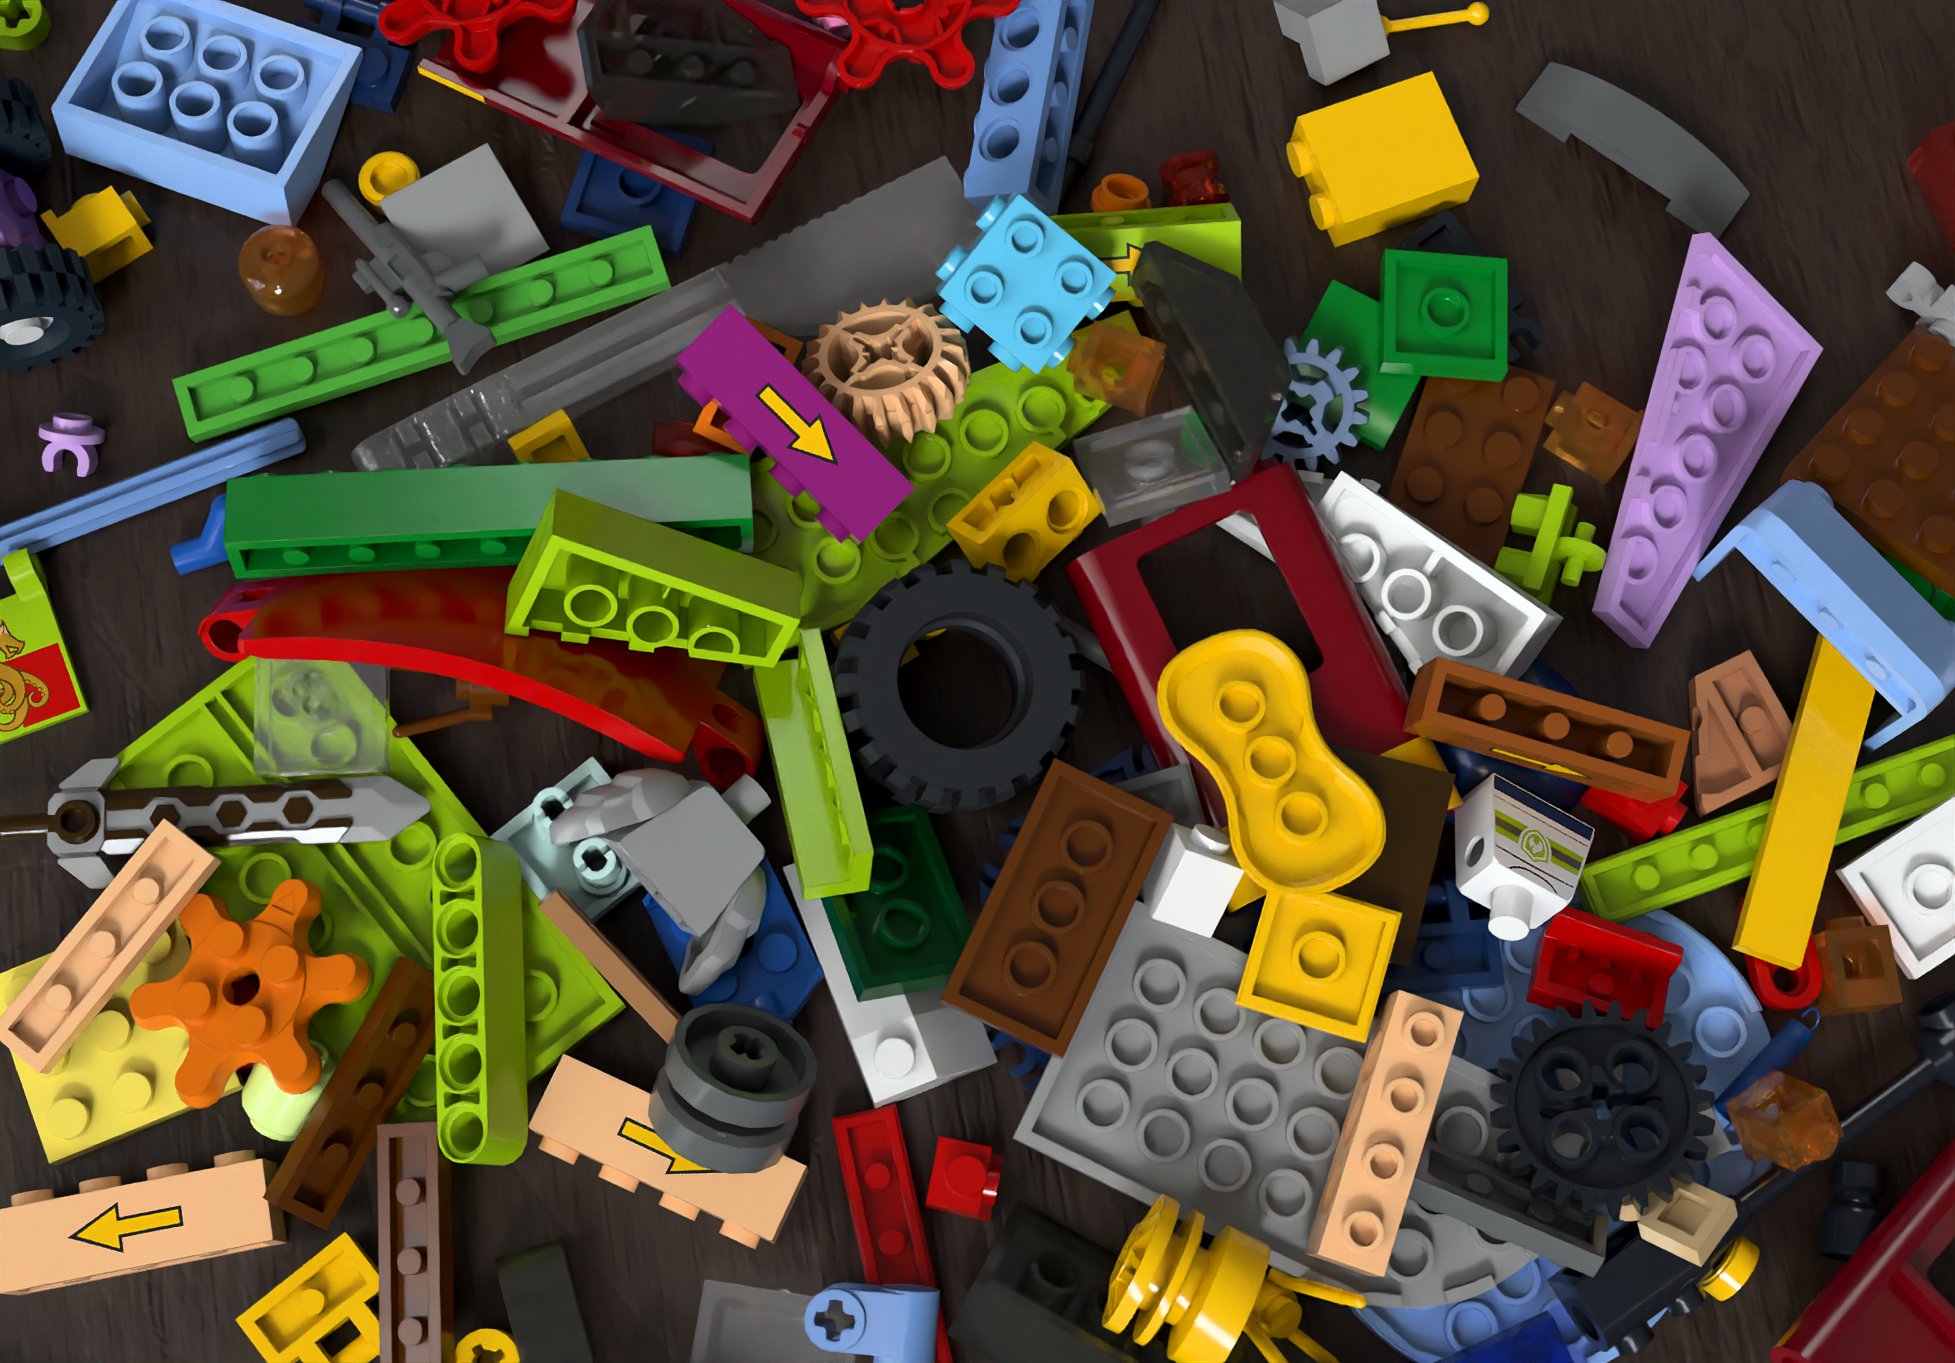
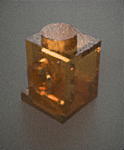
(1110, 345)
(1591, 449)
(1874, 977)
(1801, 1132)

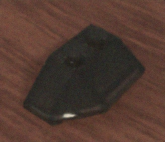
(682, 64)
(1214, 350)

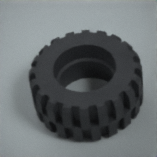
(1023, 638)

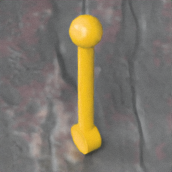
(1476, 14)

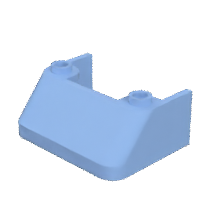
(1849, 599)

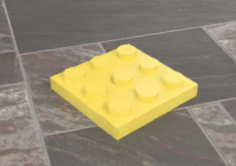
(116, 1072)

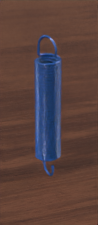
(1774, 1056)

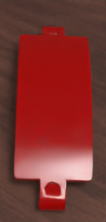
(455, 628)

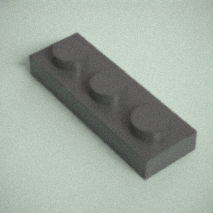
(1505, 1209)

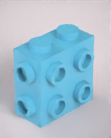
(1023, 284)

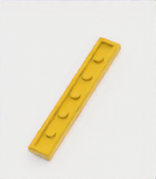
(1805, 810)

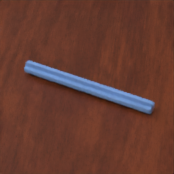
(153, 488)

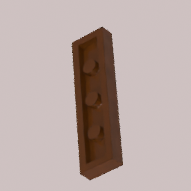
(358, 1098)
(414, 1245)

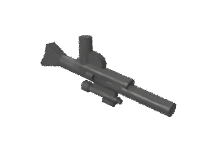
(427, 278)

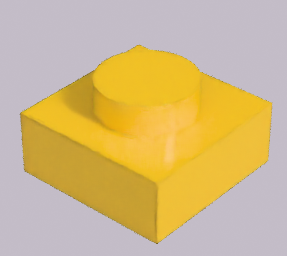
(549, 441)

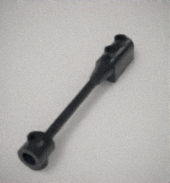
(1645, 1279)

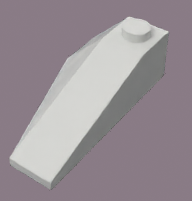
(1429, 589)
(897, 1040)

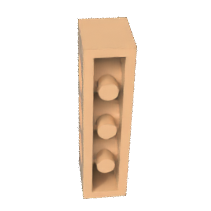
(1384, 1133)

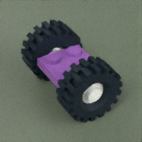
(44, 293)

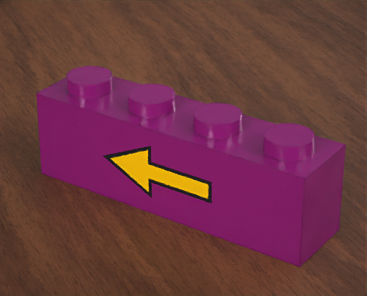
(793, 425)

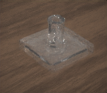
(1151, 466)
(320, 717)

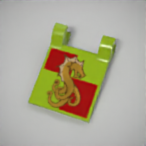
(35, 664)

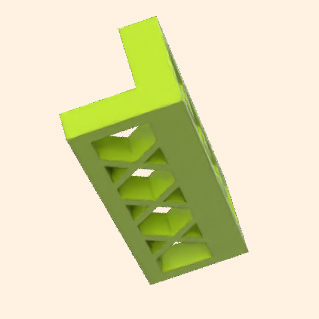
(814, 772)

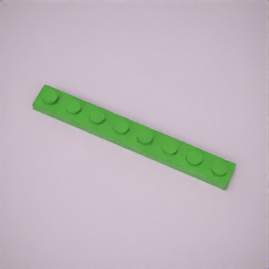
(388, 348)

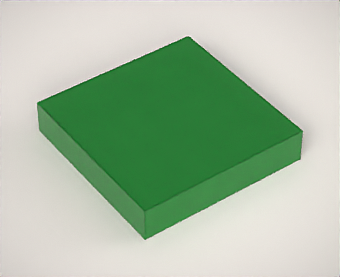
(1443, 315)

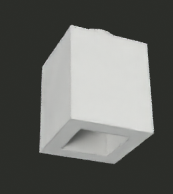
(1192, 878)

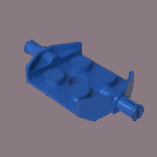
(776, 972)

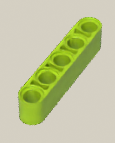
(479, 1000)

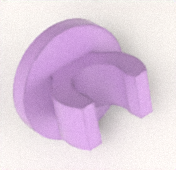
(75, 434)

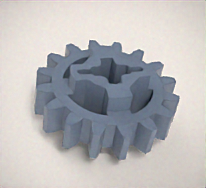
(1318, 428)

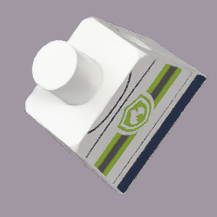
(1517, 855)

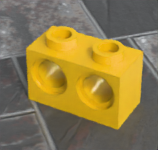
(1025, 514)

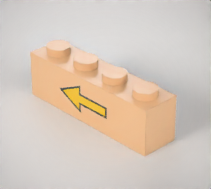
(610, 1124)
(138, 1225)

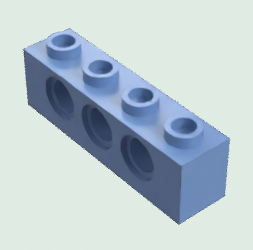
(1029, 103)

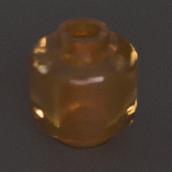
(282, 270)

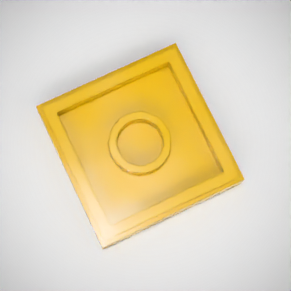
(1319, 962)

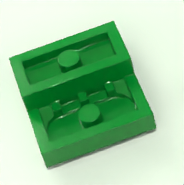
(1353, 322)

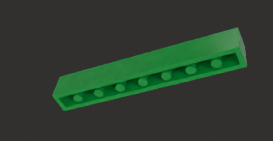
(466, 512)

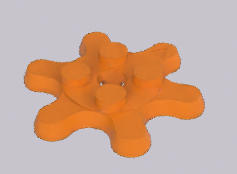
(276, 1021)

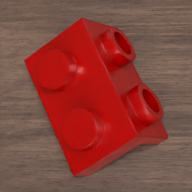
(1601, 962)

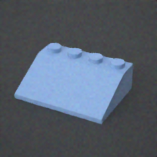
(210, 103)

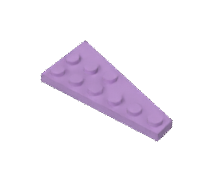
(1712, 408)

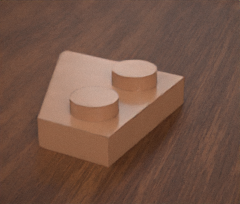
(1735, 732)

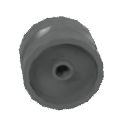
(732, 1088)

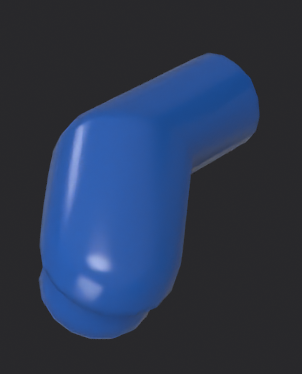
(207, 548)

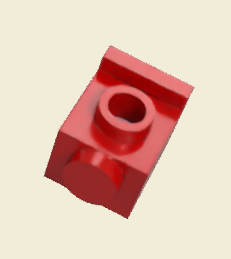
(1634, 817)
(964, 1179)

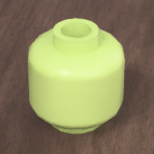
(277, 1112)

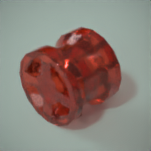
(1193, 179)

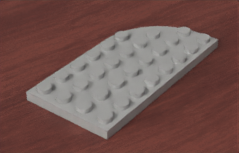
(1245, 1117)

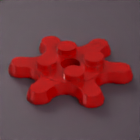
(475, 23)
(919, 34)

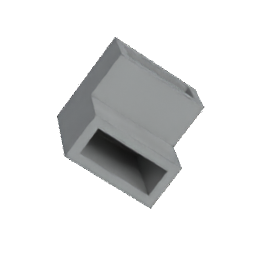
(1334, 35)

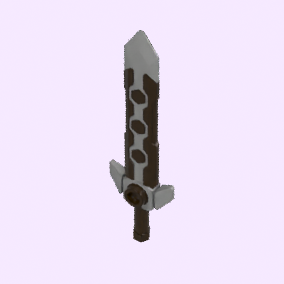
(311, 812)

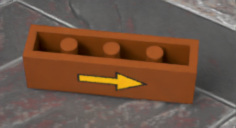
(1546, 730)

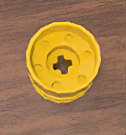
(1184, 1284)

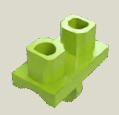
(1552, 523)

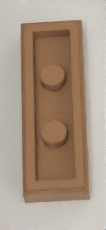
(610, 962)

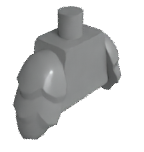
(687, 853)

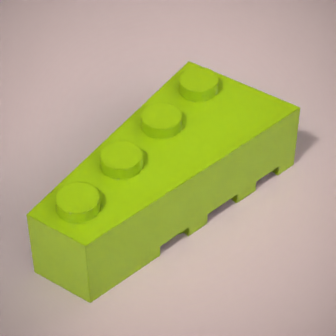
(650, 586)

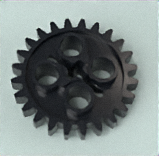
(1610, 1169)

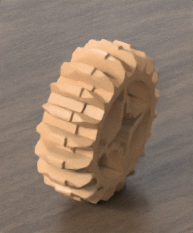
(884, 356)

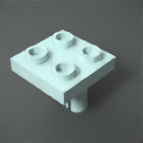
(583, 867)

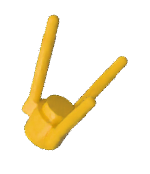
(1279, 1314)

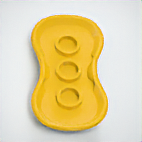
(1291, 804)

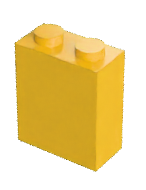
(1381, 159)

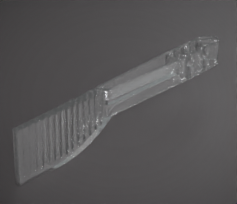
(854, 255)

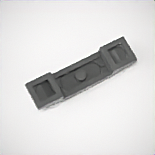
(1640, 141)

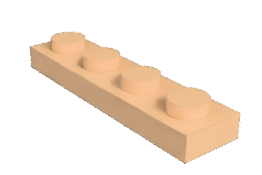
(105, 946)

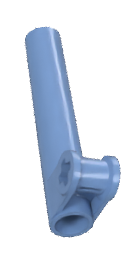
(890, 1321)

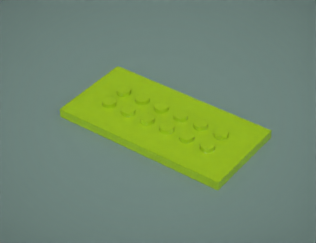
(371, 891)

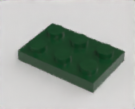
(911, 919)

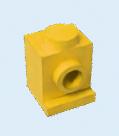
(102, 230)

